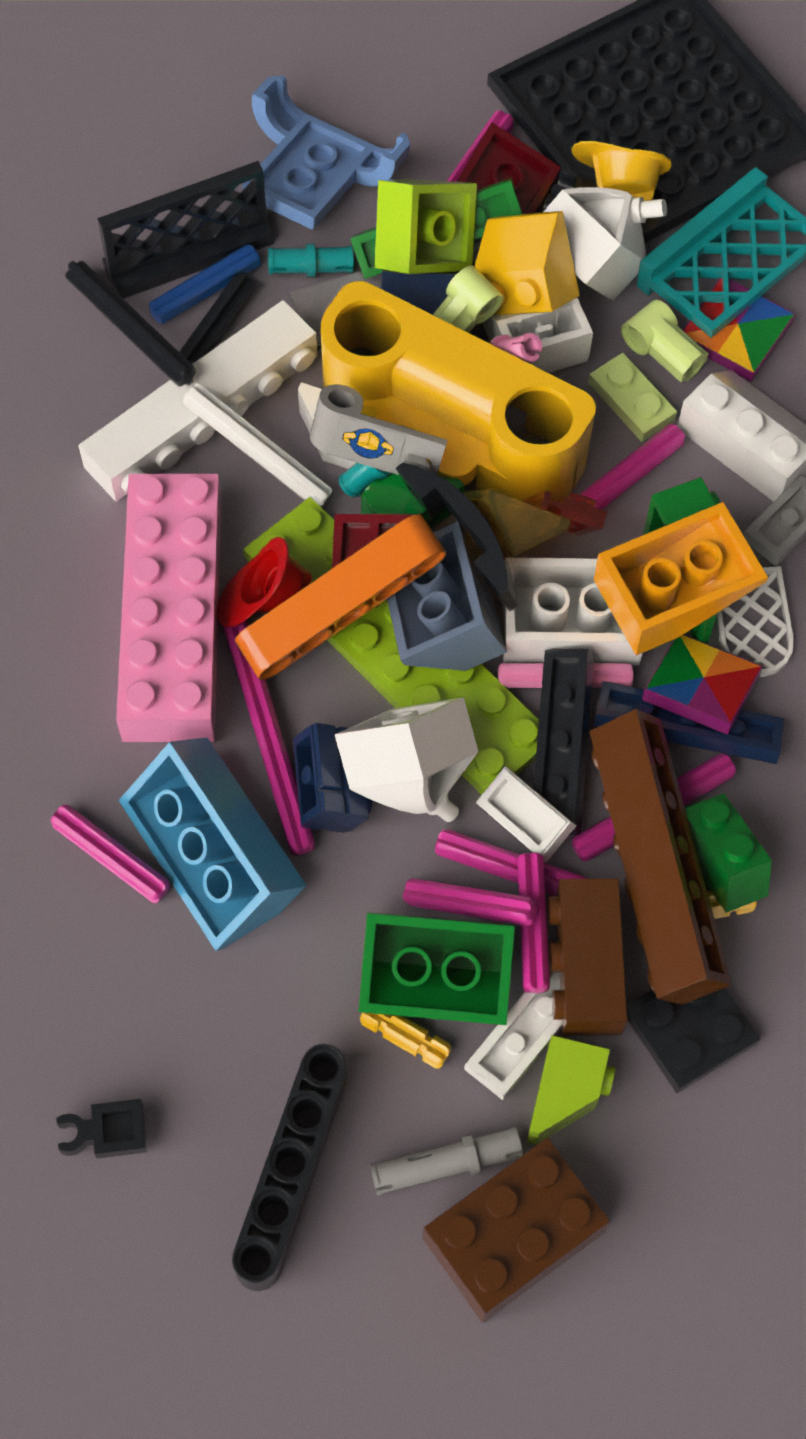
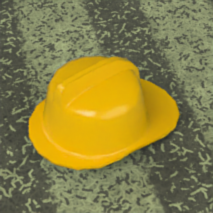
(623, 167)

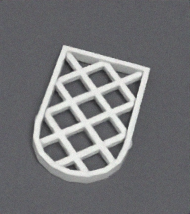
(786, 628)

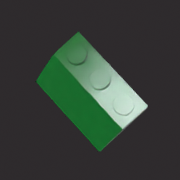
(436, 968)

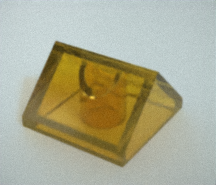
(516, 523)

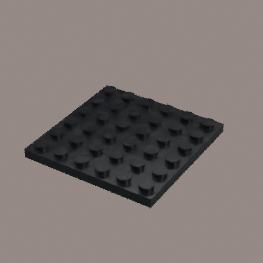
(662, 83)

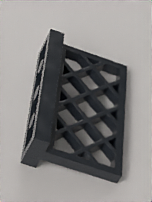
(178, 250)

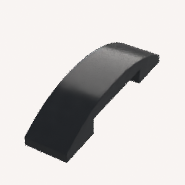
(436, 494)

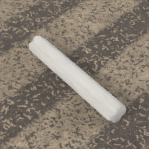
(256, 444)

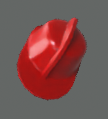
(262, 584)

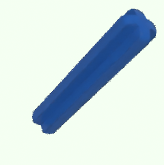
(203, 284)

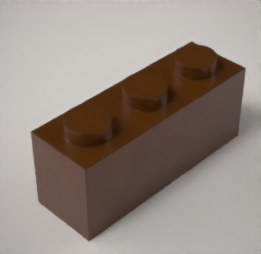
(588, 957)

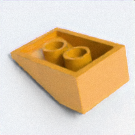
(677, 576)

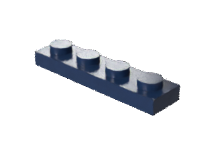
(751, 736)

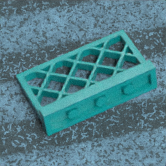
(701, 237)

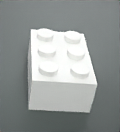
(560, 611)

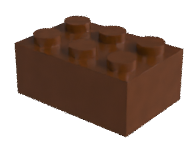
(515, 1229)

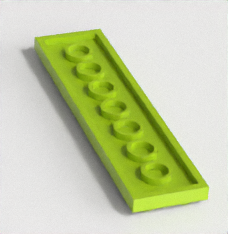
(500, 722)

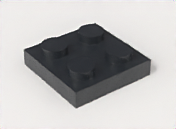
(693, 1036)

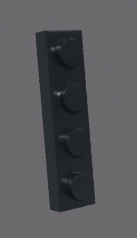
(564, 730)

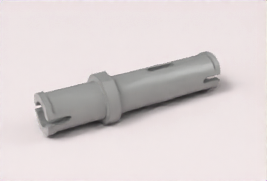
(447, 1160)

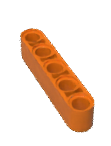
(340, 597)

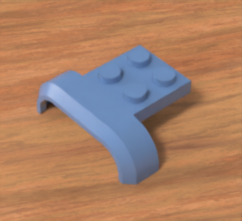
(314, 159)

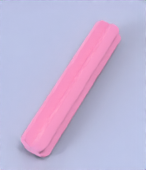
(531, 674)

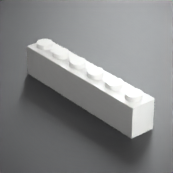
(237, 372)

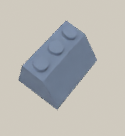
(448, 612)

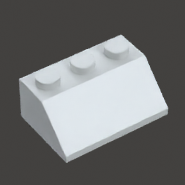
(746, 432)

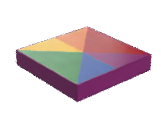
(747, 339)
(702, 683)

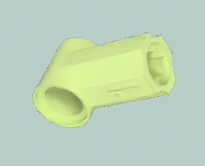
(469, 300)
(657, 333)

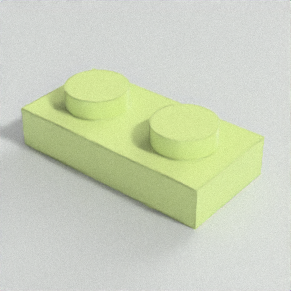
(632, 397)

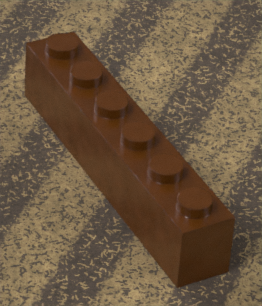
(659, 859)

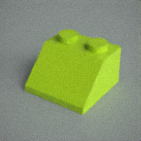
(425, 225)

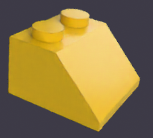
(528, 262)

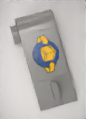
(348, 434)

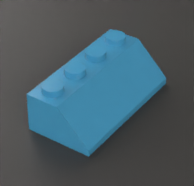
(211, 841)

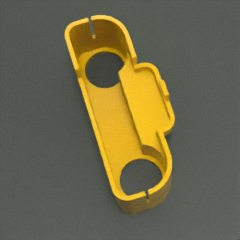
(459, 391)

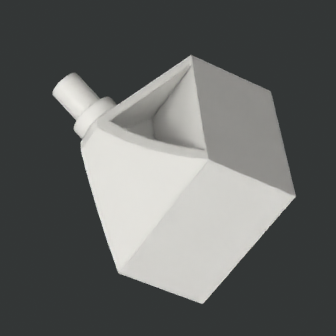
(606, 234)
(410, 756)

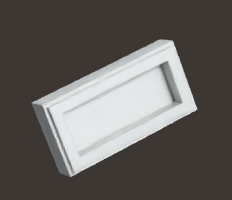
(525, 814)

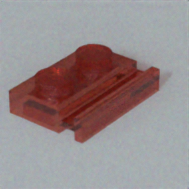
(577, 508)

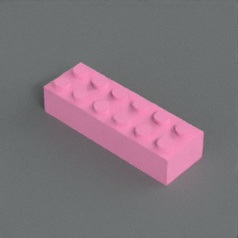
(170, 608)

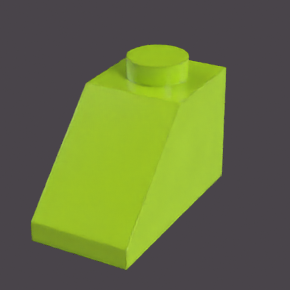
(569, 1086)

